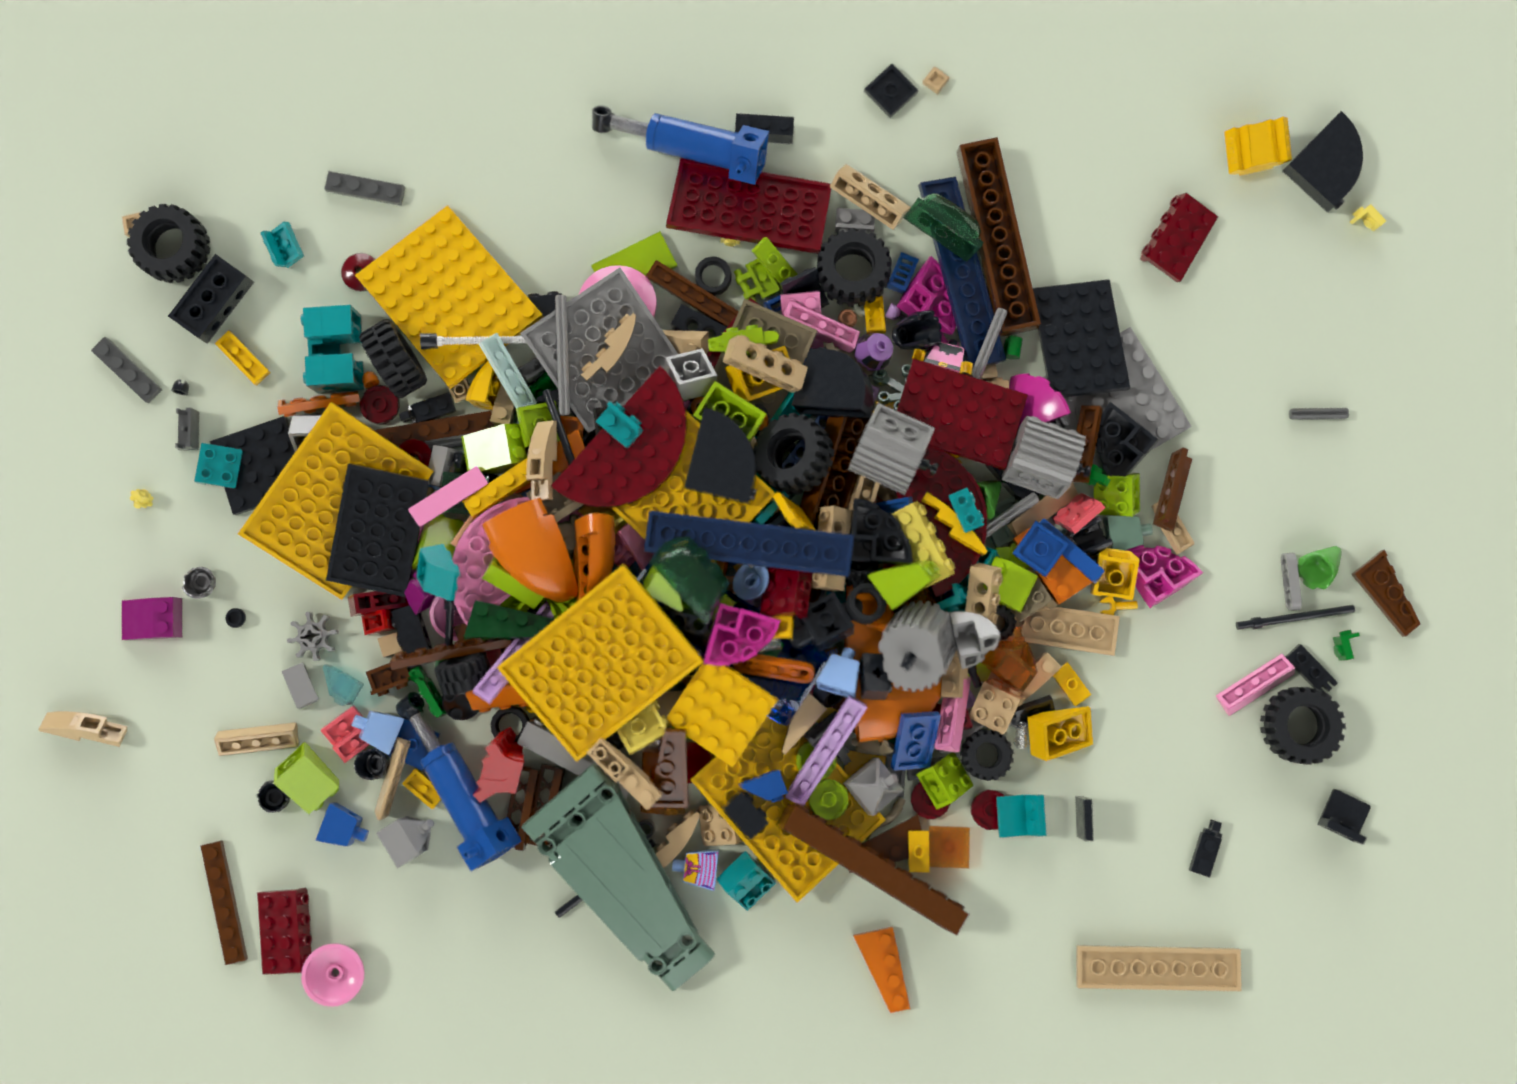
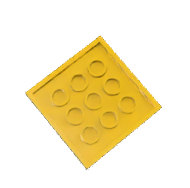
(721, 711)

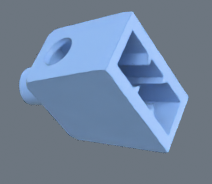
(840, 674)
(379, 729)

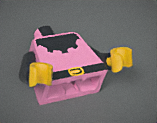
(947, 356)

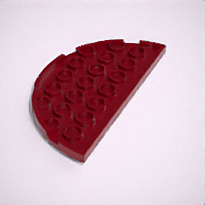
(617, 476)
(948, 480)

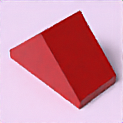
(377, 622)

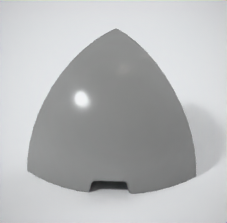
(973, 637)

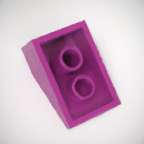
(152, 618)

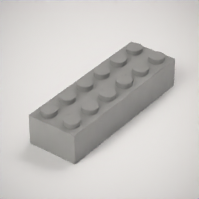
(543, 742)

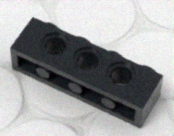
(687, 316)

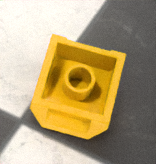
(484, 388)
(1119, 574)

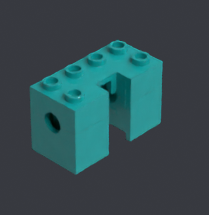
(324, 366)

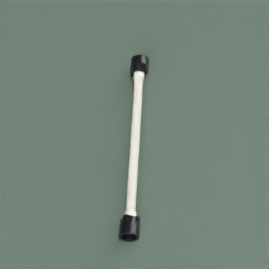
(432, 341)

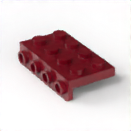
(1179, 236)
(786, 593)
(284, 930)

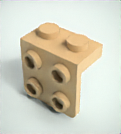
(996, 705)
(715, 829)

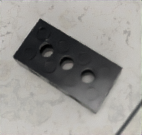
(199, 295)

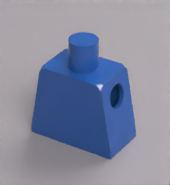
(341, 826)

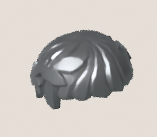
(199, 582)

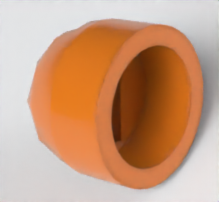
(370, 379)

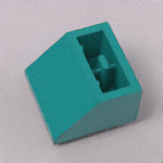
(437, 572)
(745, 881)

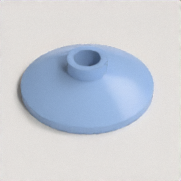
(744, 580)

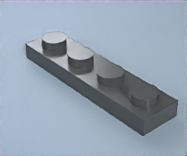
(364, 188)
(126, 370)

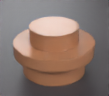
(847, 318)

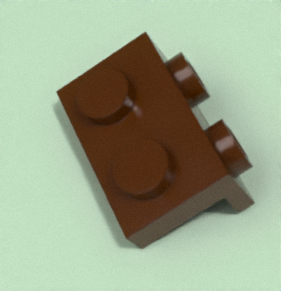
(384, 678)

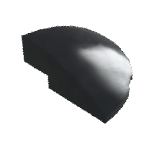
(1122, 441)
(877, 536)

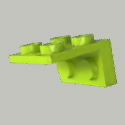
(1120, 496)
(945, 780)

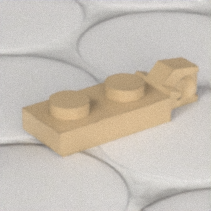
(1179, 537)

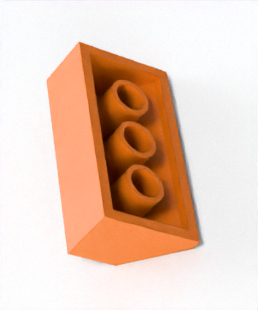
(506, 697)

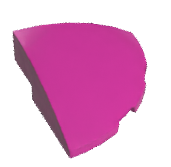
(927, 293)
(1041, 398)
(1162, 573)
(738, 635)

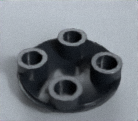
(458, 707)

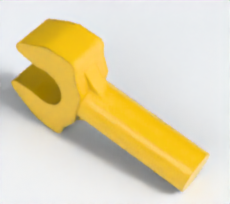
(1117, 605)

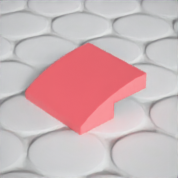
(344, 736)

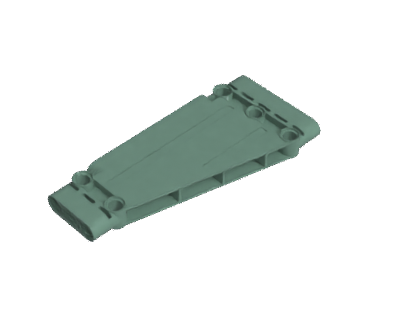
(619, 875)

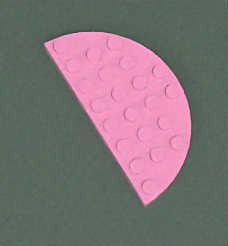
(473, 557)

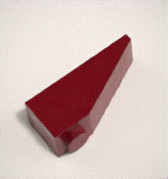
(373, 601)

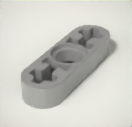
(1291, 581)

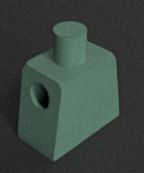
(1125, 531)

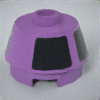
(874, 351)

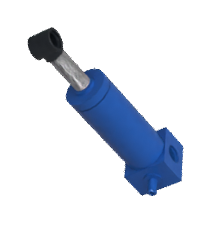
(739, 152)
(482, 832)

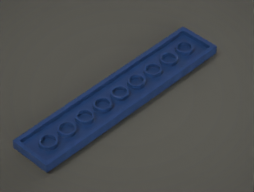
(964, 284)
(755, 543)

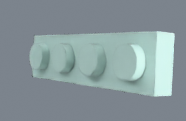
(507, 371)

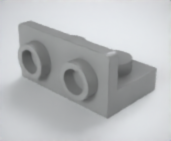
(854, 219)

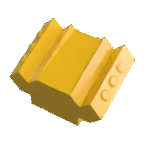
(1258, 146)

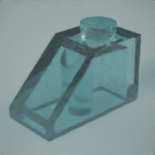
(341, 685)

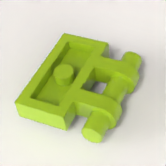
(763, 280)

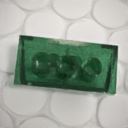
(946, 224)
(691, 575)

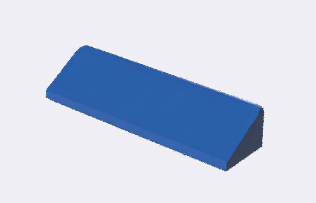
(1077, 556)

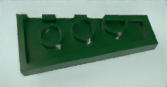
(496, 621)

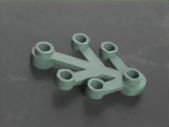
(886, 380)

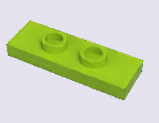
(773, 260)

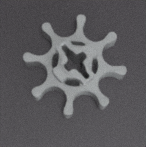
(317, 642)

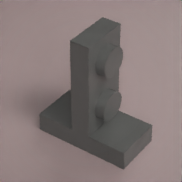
(816, 733)

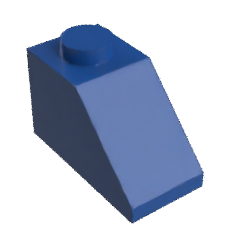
(767, 786)

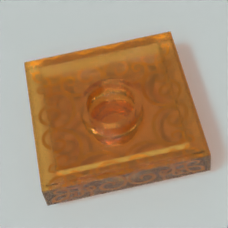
(949, 846)

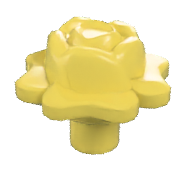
(141, 498)

